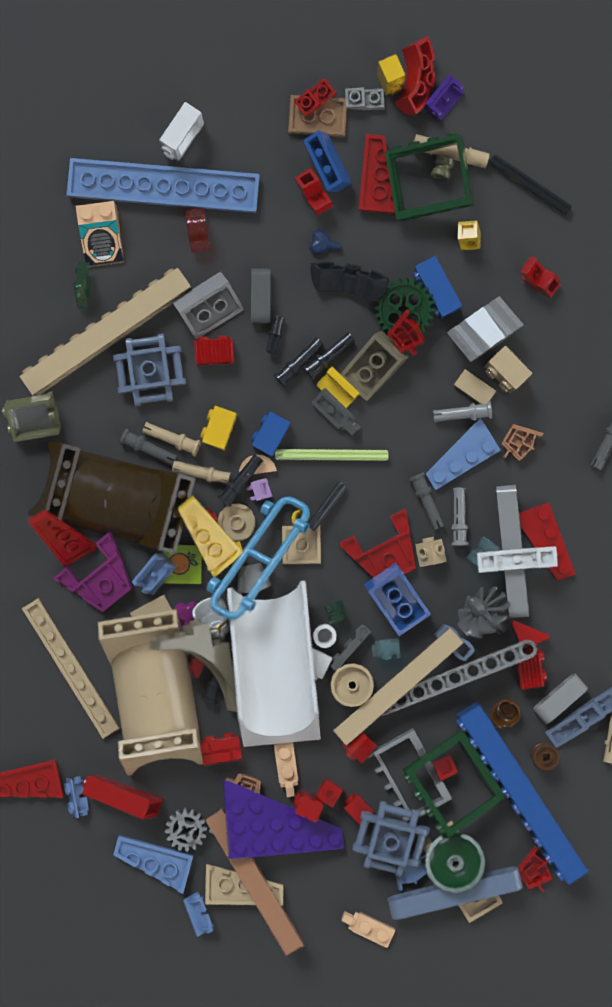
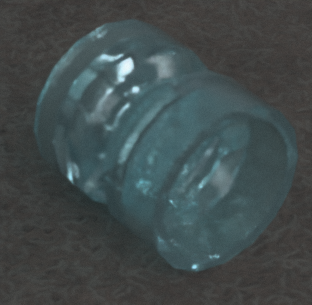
(483, 545)

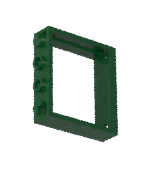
(415, 148)
(481, 769)

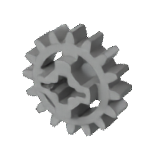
(189, 837)

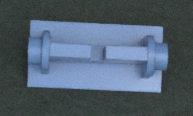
(76, 804)
(197, 914)

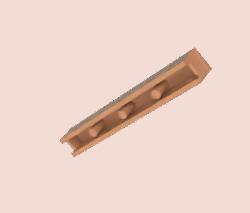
(258, 890)

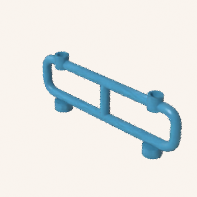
(269, 510)

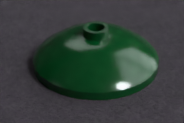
(452, 849)

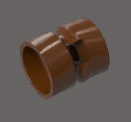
(544, 756)

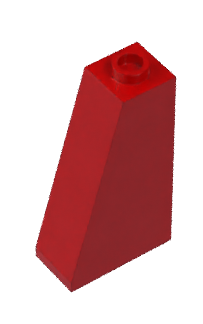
(123, 797)

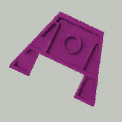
(105, 583)

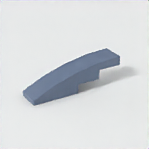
(581, 719)

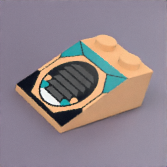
(100, 233)

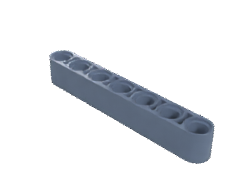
(434, 898)

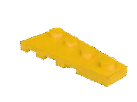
(212, 541)

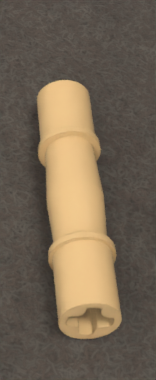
(473, 156)

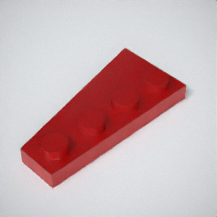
(543, 531)
(33, 780)

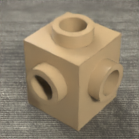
(430, 552)

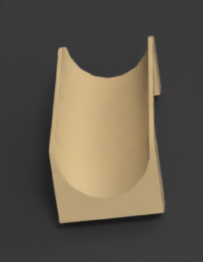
(151, 691)

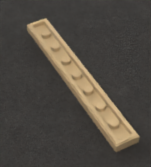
(70, 668)
(398, 686)

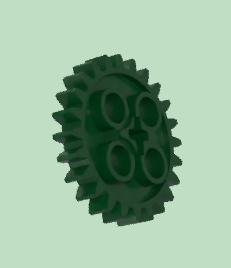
(388, 307)

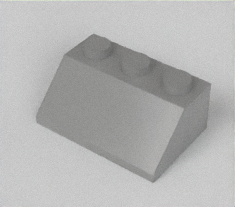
(208, 305)

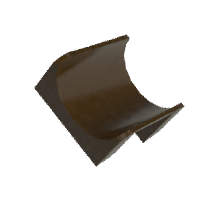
(115, 497)

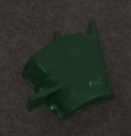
(83, 285)

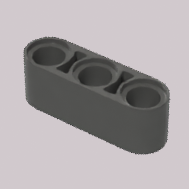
(260, 295)

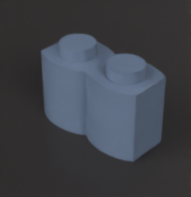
(464, 651)

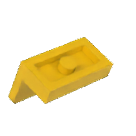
(338, 387)

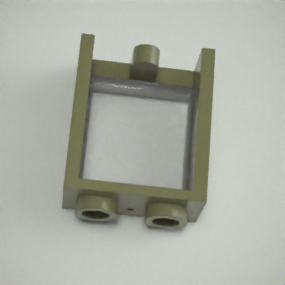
(32, 417)

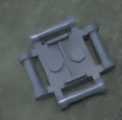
(149, 369)
(391, 839)

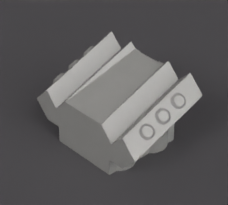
(485, 329)

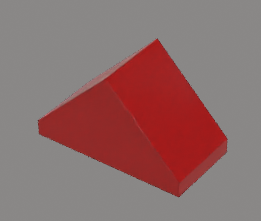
(524, 632)

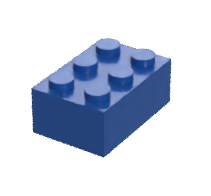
(397, 599)

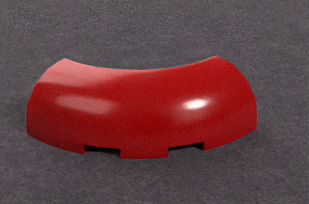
(420, 76)

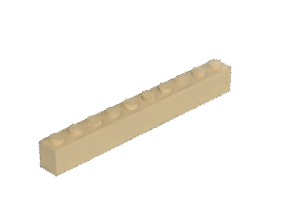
(106, 332)

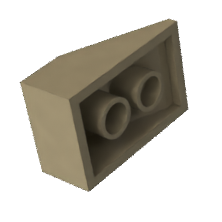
(374, 365)

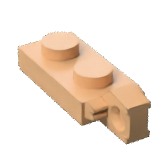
(286, 767)
(369, 928)

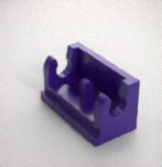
(444, 98)

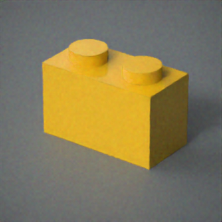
(391, 75)
(219, 427)

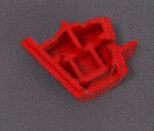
(406, 334)
(534, 870)

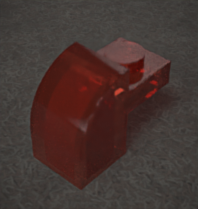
(197, 230)

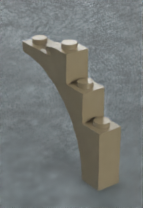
(213, 653)

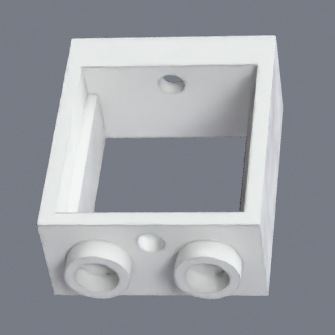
(181, 132)

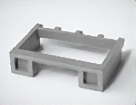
(445, 796)

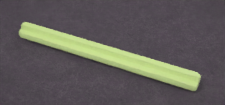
(316, 454)

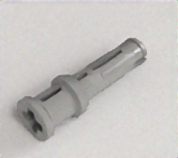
(472, 412)
(459, 527)

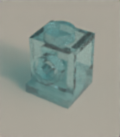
(386, 648)

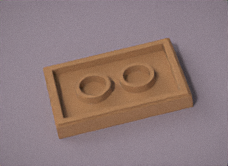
(328, 118)

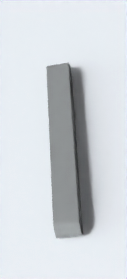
(462, 670)

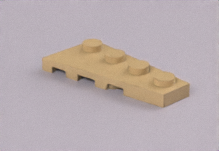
(226, 888)

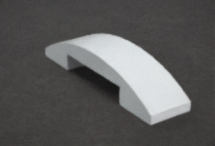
(517, 559)

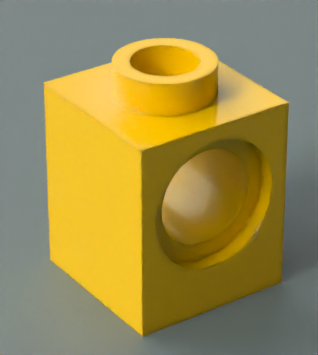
(469, 235)

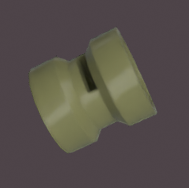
(442, 168)

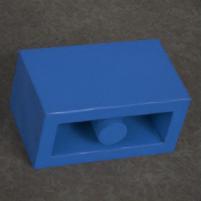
(270, 434)

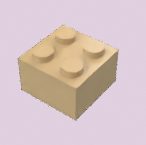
(507, 370)

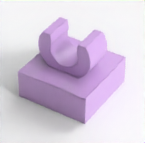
(261, 489)

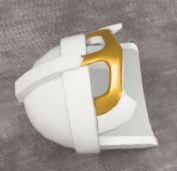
(218, 625)

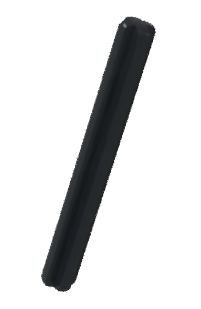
(530, 184)

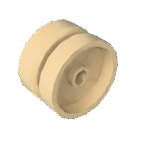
(341, 688)

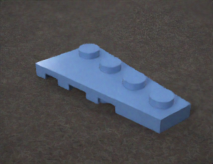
(466, 453)
(156, 861)

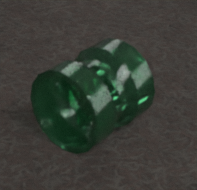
(335, 611)

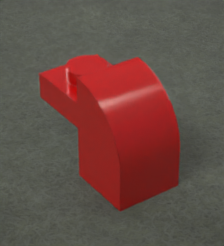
(313, 192)
(539, 277)

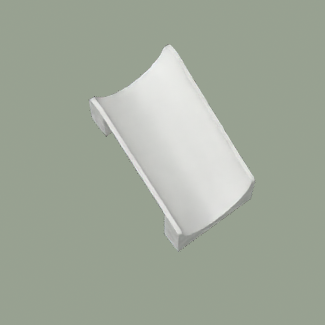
(274, 670)

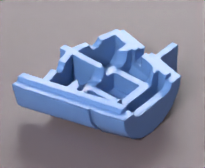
(411, 873)

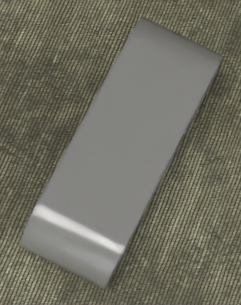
(560, 698)

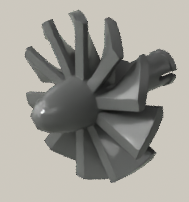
(481, 616)

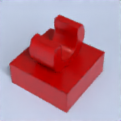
(444, 767)

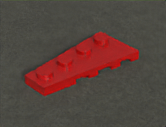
(375, 182)
(61, 539)

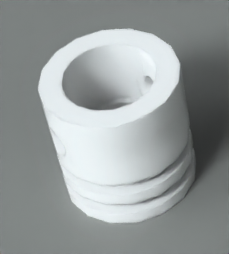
(324, 635)

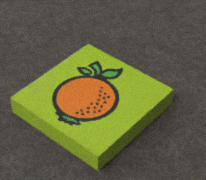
(188, 565)

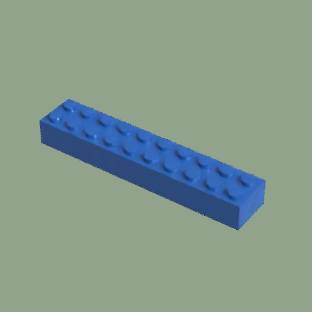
(524, 797)

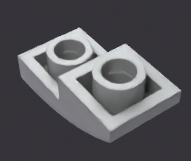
(364, 99)

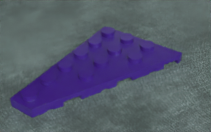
(267, 827)

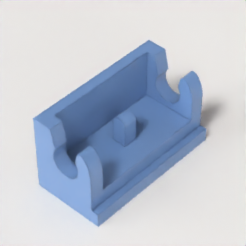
(154, 573)

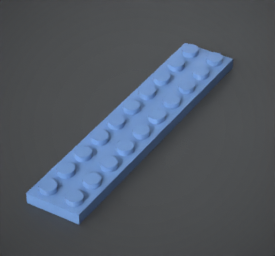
(163, 185)

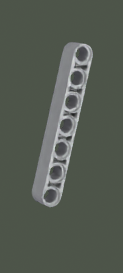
(512, 539)

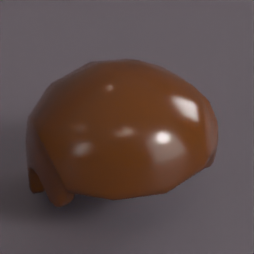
(505, 713)

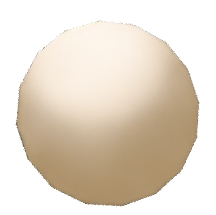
(237, 521)

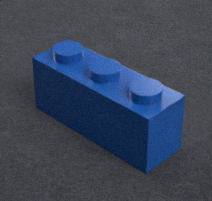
(327, 161)
(433, 276)

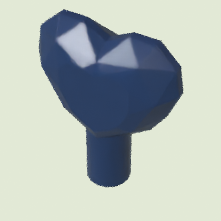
(322, 242)

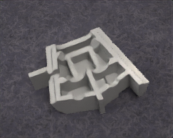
(248, 577)

